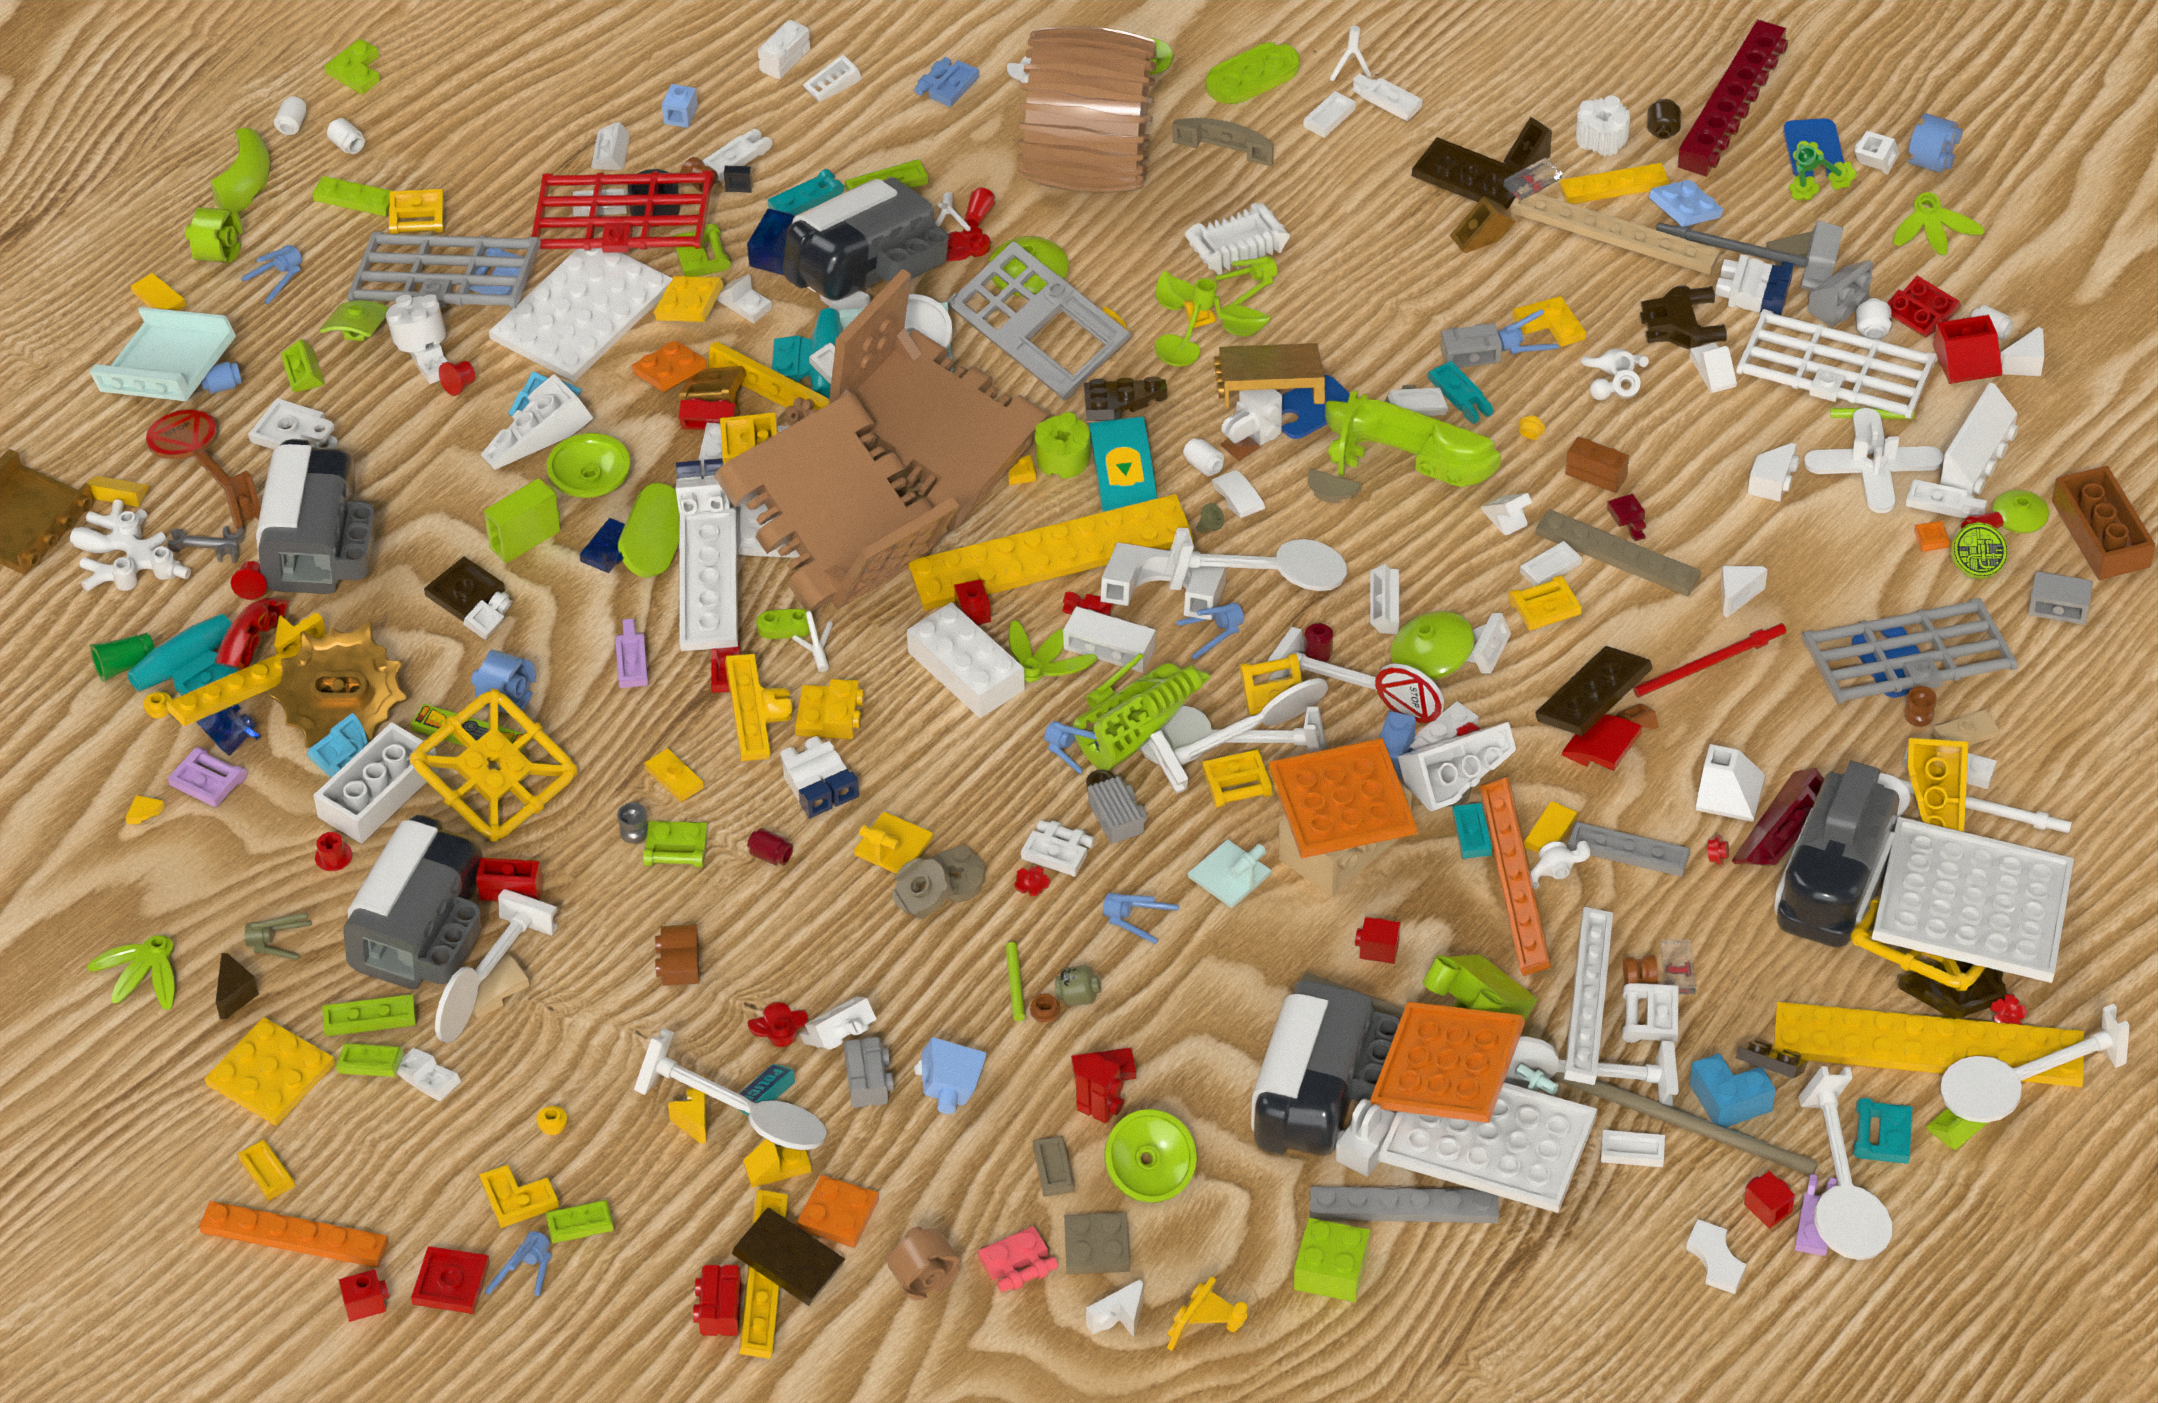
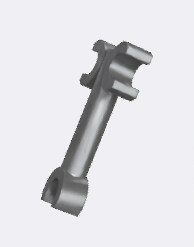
(224, 546)

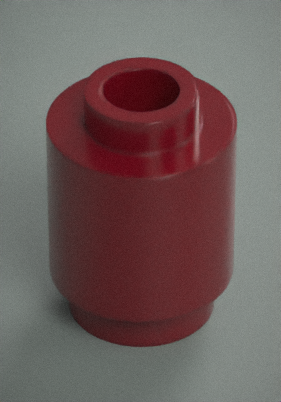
(1318, 642)
(770, 847)

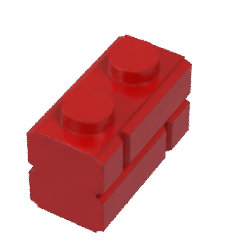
(509, 874)
(1099, 1088)
(719, 1300)

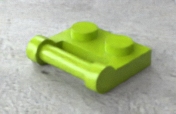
(695, 261)
(674, 842)

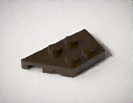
(1956, 1003)

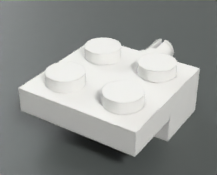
(838, 1023)

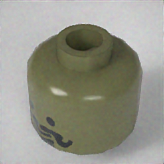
(1078, 985)

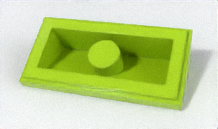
(302, 366)
(1953, 1129)

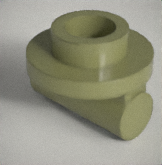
(1211, 518)

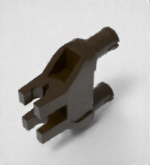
(1674, 319)

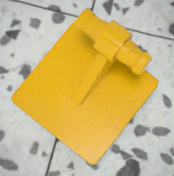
(892, 842)
(1206, 1308)

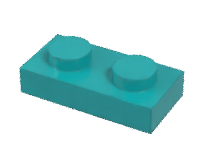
(1472, 830)

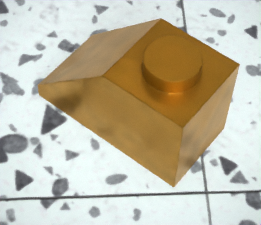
(1482, 225)

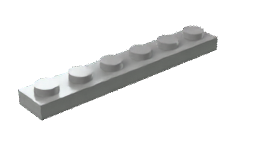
(1403, 1204)

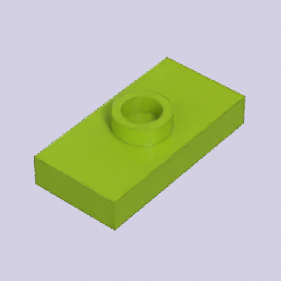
(369, 1060)
(579, 1221)

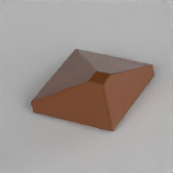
(1240, 449)
(1641, 715)

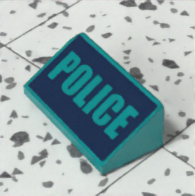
(769, 1085)

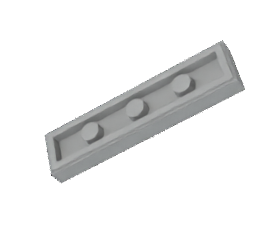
(1631, 849)

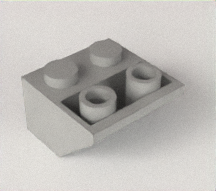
(1841, 293)

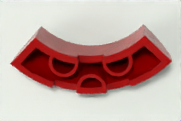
(243, 634)

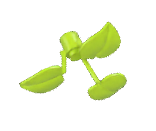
(1172, 293)

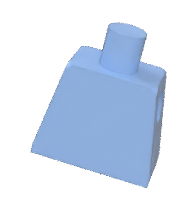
(950, 1073)

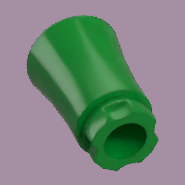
(120, 655)

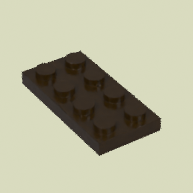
(1464, 172)
(1593, 690)

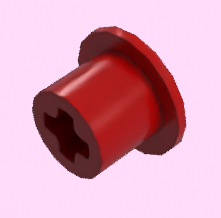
(456, 376)
(249, 581)
(332, 852)

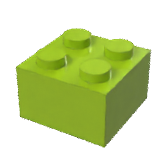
(1332, 1259)

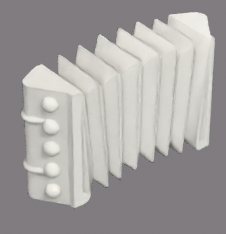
(1239, 239)

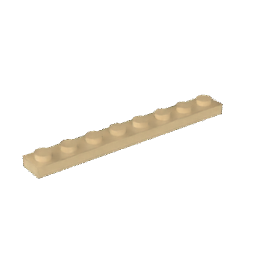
(1617, 232)

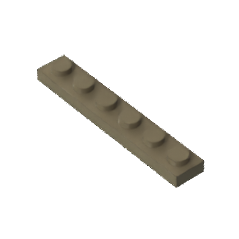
(1619, 552)

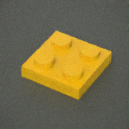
(688, 299)

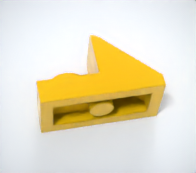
(290, 636)
(691, 1114)
(773, 1164)

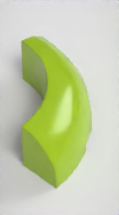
(246, 176)

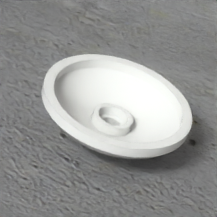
(928, 318)

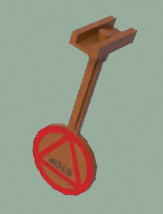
(187, 435)

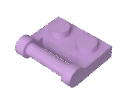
(203, 783)

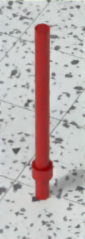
(1757, 639)

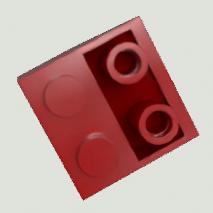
(1968, 349)

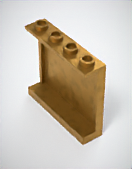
(1270, 368)
(34, 512)

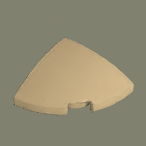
(501, 982)

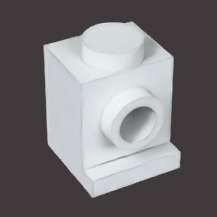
(1877, 151)

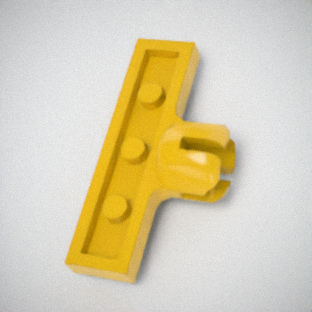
(754, 706)

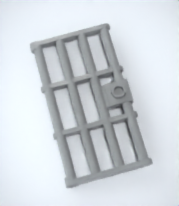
(440, 283)
(1917, 667)

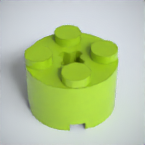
(214, 235)
(1063, 445)

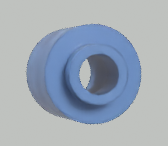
(221, 378)

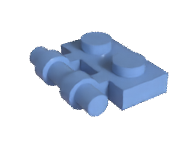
(952, 83)

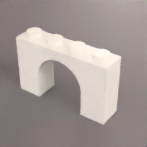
(1137, 565)

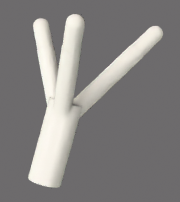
(1352, 48)
(946, 205)
(817, 647)

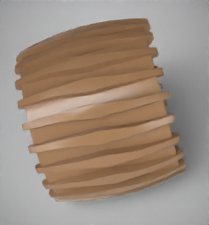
(1086, 109)

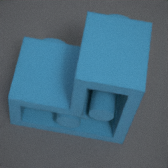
(1730, 1097)

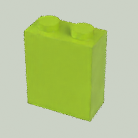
(522, 520)

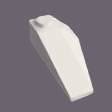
(547, 419)
(1449, 768)

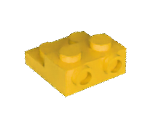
(830, 710)

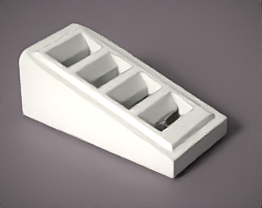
(833, 70)

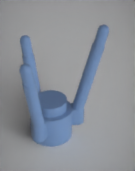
(285, 260)
(1512, 336)
(1225, 617)
(1063, 736)
(1120, 906)
(530, 1251)

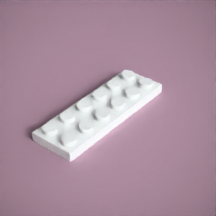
(708, 580)

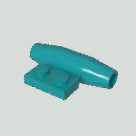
(793, 352)
(185, 658)

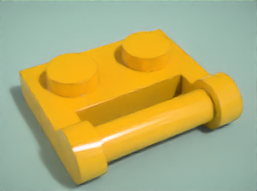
(414, 205)
(1546, 608)
(1261, 693)
(1233, 771)

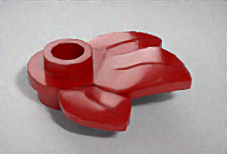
(967, 243)
(778, 1024)

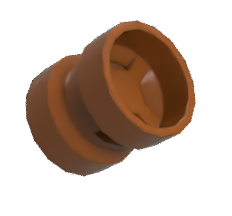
(695, 165)
(1920, 706)
(1640, 970)

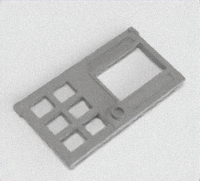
(1041, 308)

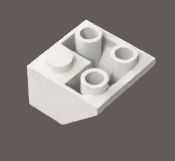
(1729, 784)

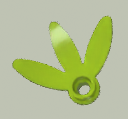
(1932, 220)
(1040, 663)
(151, 954)

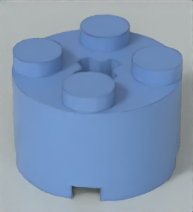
(1934, 143)
(507, 674)

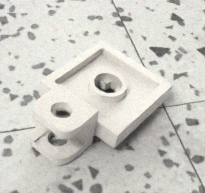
(305, 424)

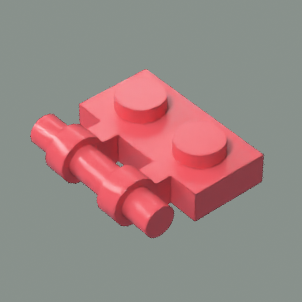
(1014, 1253)

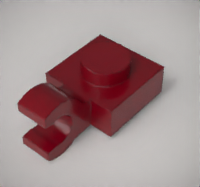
(1629, 512)

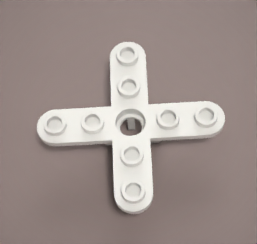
(1886, 459)

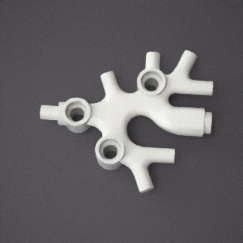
(125, 537)

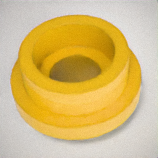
(1531, 427)
(156, 704)
(552, 1126)

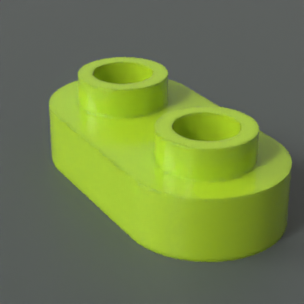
(782, 623)

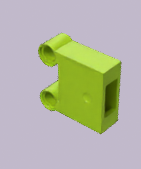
(1478, 985)

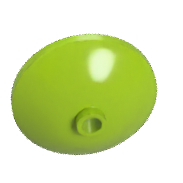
(1043, 250)
(588, 465)
(1434, 643)
(1167, 1145)

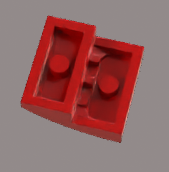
(1604, 742)

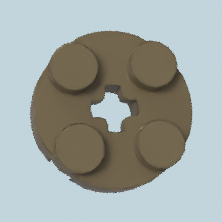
(970, 869)
(932, 897)

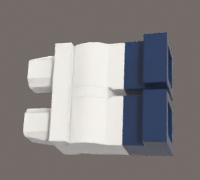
(1755, 284)
(696, 493)
(818, 775)

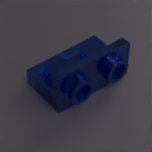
(603, 549)
(229, 728)

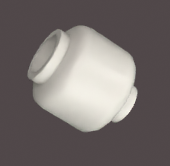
(1874, 318)

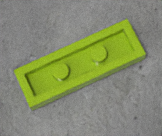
(909, 173)
(352, 196)
(368, 1015)

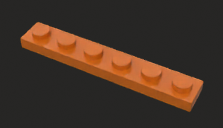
(293, 1234)

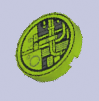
(1979, 551)

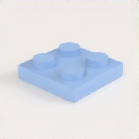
(1686, 203)

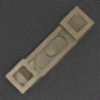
(1224, 134)

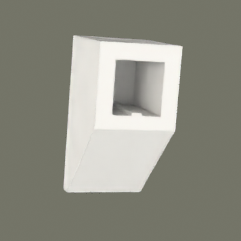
(1772, 472)

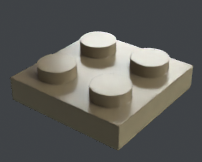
(1096, 1243)

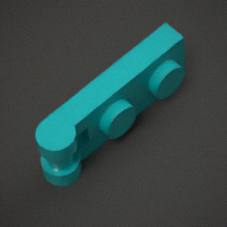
(807, 194)

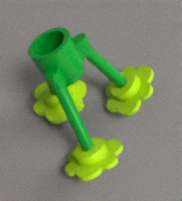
(1808, 159)

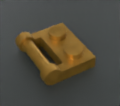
(713, 384)

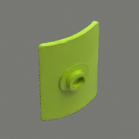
(357, 317)

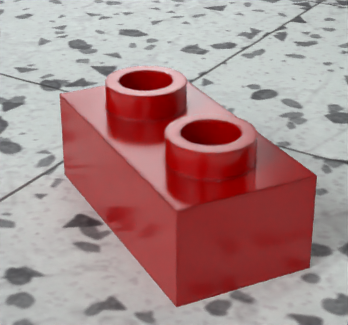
(697, 413)

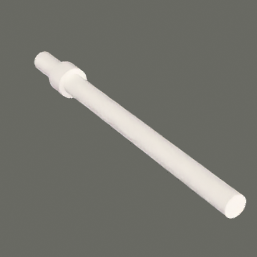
(2040, 819)

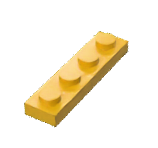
(1613, 183)

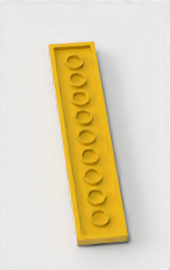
(1047, 550)
(1919, 1041)

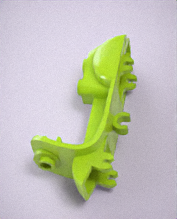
(1441, 448)

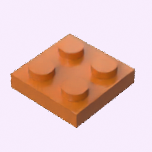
(669, 365)
(838, 1211)

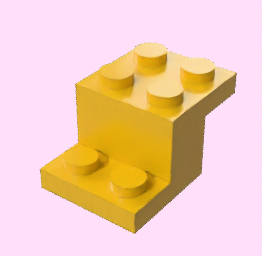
(745, 432)

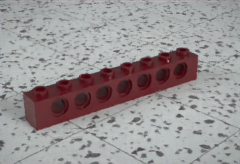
(1732, 98)

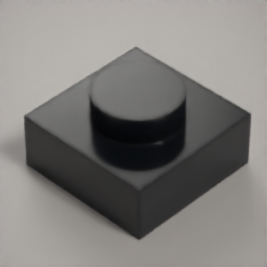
(738, 179)

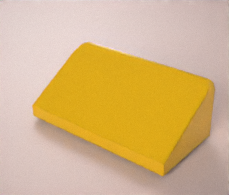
(114, 489)

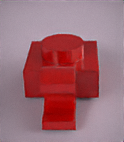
(1091, 602)

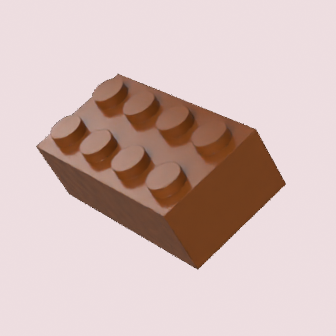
(2103, 522)

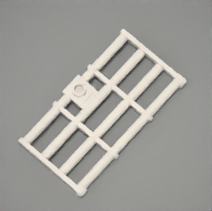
(1830, 379)

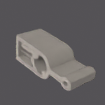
(1821, 254)

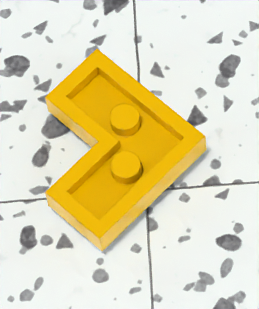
(1556, 318)
(515, 1203)

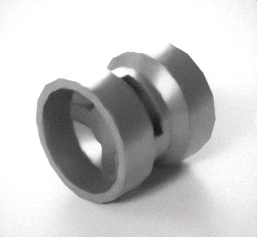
(633, 822)

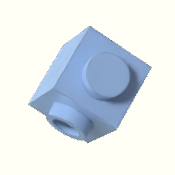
(679, 105)

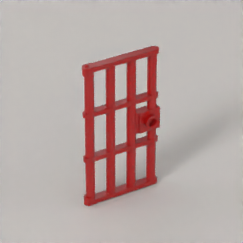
(619, 229)

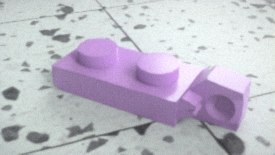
(631, 657)

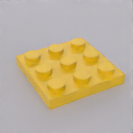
(270, 1071)

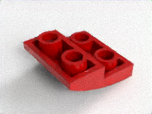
(1922, 306)

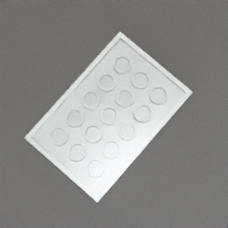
(581, 311)
(1520, 1154)

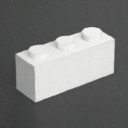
(1109, 638)

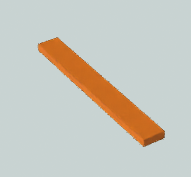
(1515, 877)

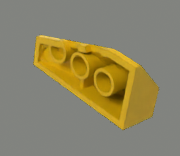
(1939, 780)

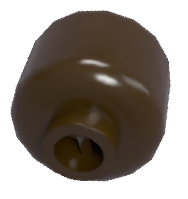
(1664, 118)

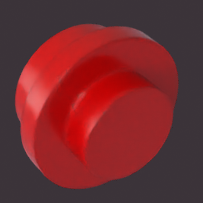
(1718, 850)

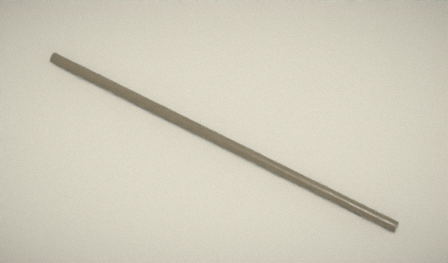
(1643, 1105)

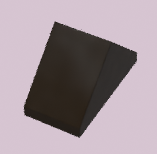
(1531, 145)
(234, 987)

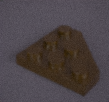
(1111, 398)

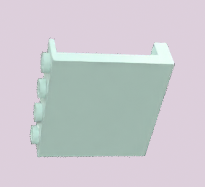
(166, 355)

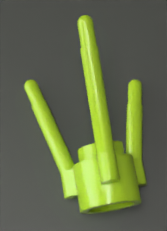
(1261, 269)
(1105, 690)

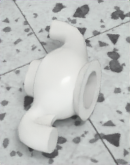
(1615, 361)
(1558, 860)

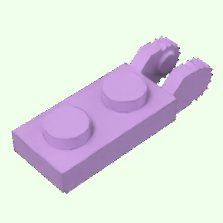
(1808, 1238)

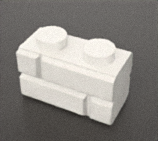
(784, 49)

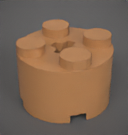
(923, 1262)

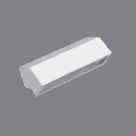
(1384, 599)

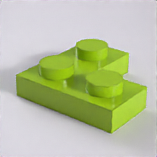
(352, 69)

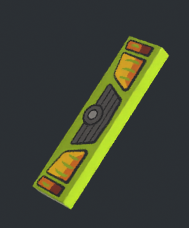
(432, 718)

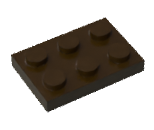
(788, 1256)

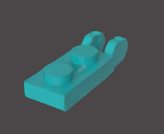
(1460, 391)

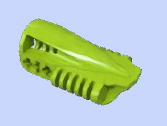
(1136, 713)

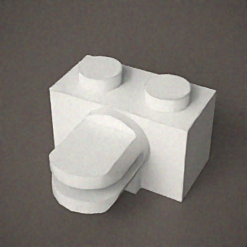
(1256, 416)
(1364, 1138)

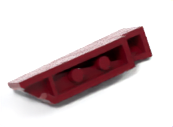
(1782, 820)

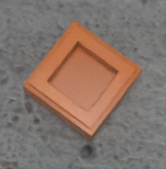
(1932, 536)

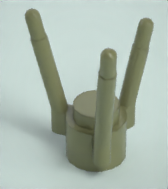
(261, 933)

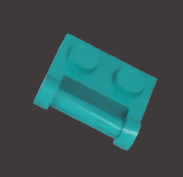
(1893, 1131)

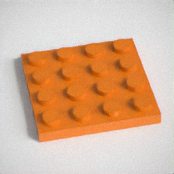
(1342, 798)
(1448, 1062)

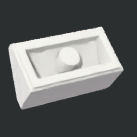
(611, 147)

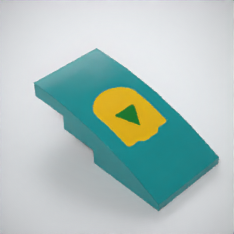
(1122, 462)

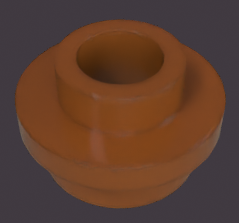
(1045, 1001)

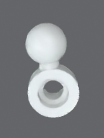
(1601, 388)

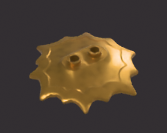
(339, 664)

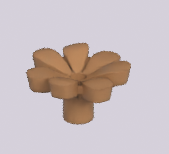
(800, 410)

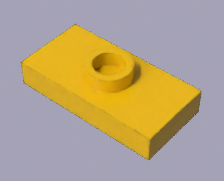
(674, 775)

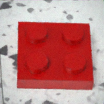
(450, 1280)

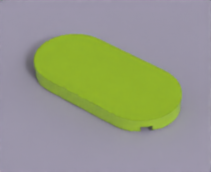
(1252, 73)
(651, 531)

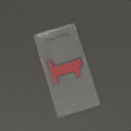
(1532, 179)
(1678, 965)

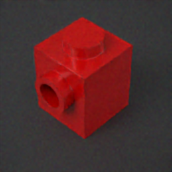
(973, 601)
(1378, 940)
(1769, 1198)
(363, 1295)

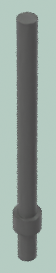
(1733, 245)

